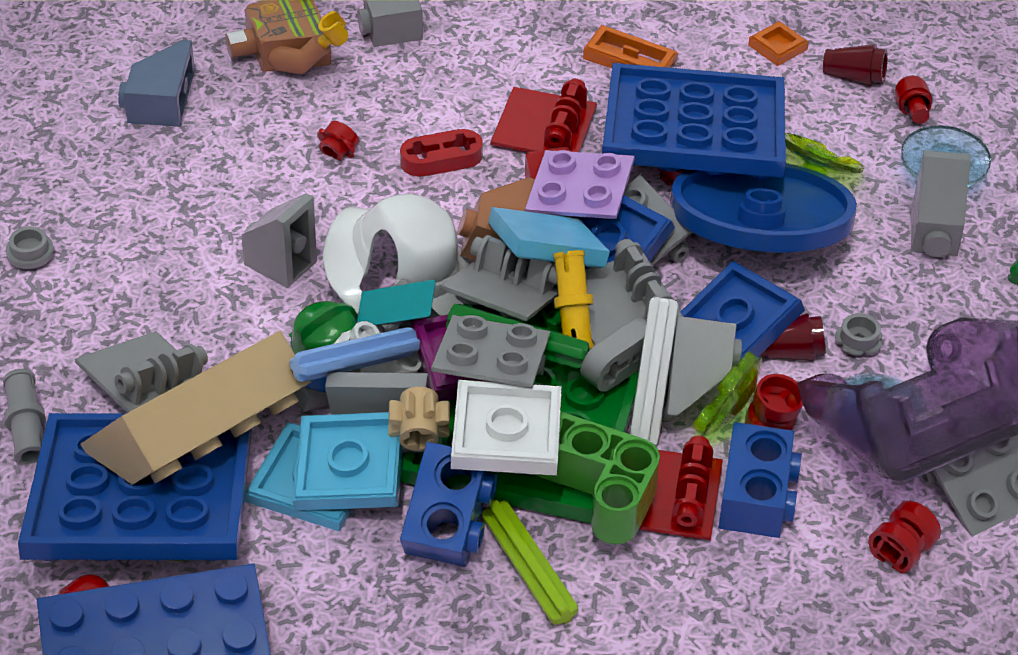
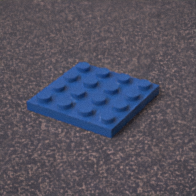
(697, 120)
(93, 514)
(162, 616)

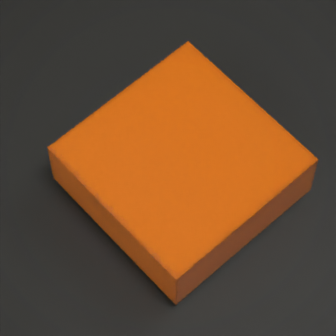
(778, 43)

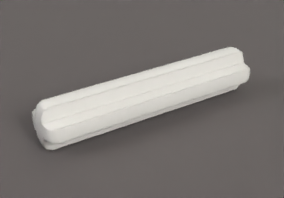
(654, 369)

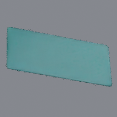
(397, 303)

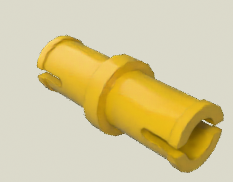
(573, 295)

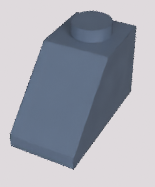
(159, 86)

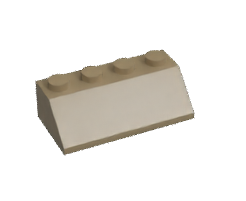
(198, 412)

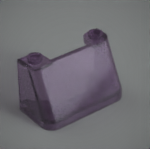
(931, 418)

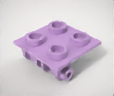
(580, 184)

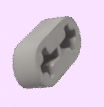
(615, 356)

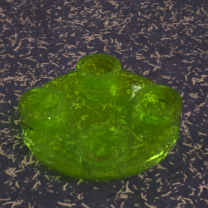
(734, 394)

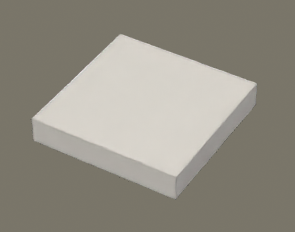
(506, 428)

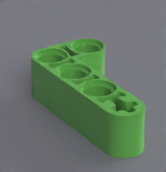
(614, 469)

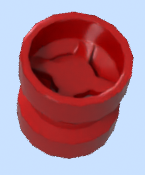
(775, 403)
(907, 534)

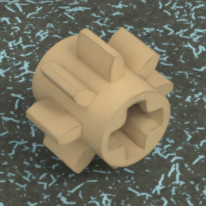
(418, 418)

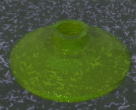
(818, 158)

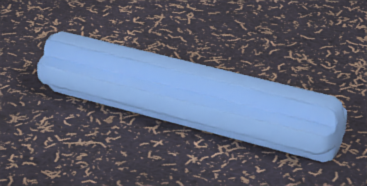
(354, 354)

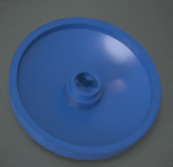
(768, 214)

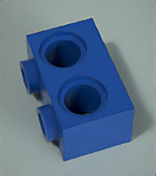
(758, 479)
(436, 504)

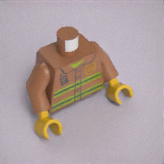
(287, 35)

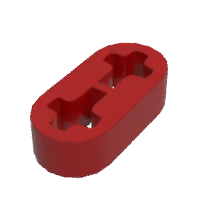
(441, 152)

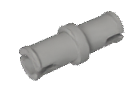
(24, 415)

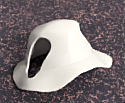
(423, 243)

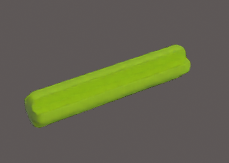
(530, 562)

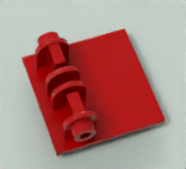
(545, 120)
(686, 491)

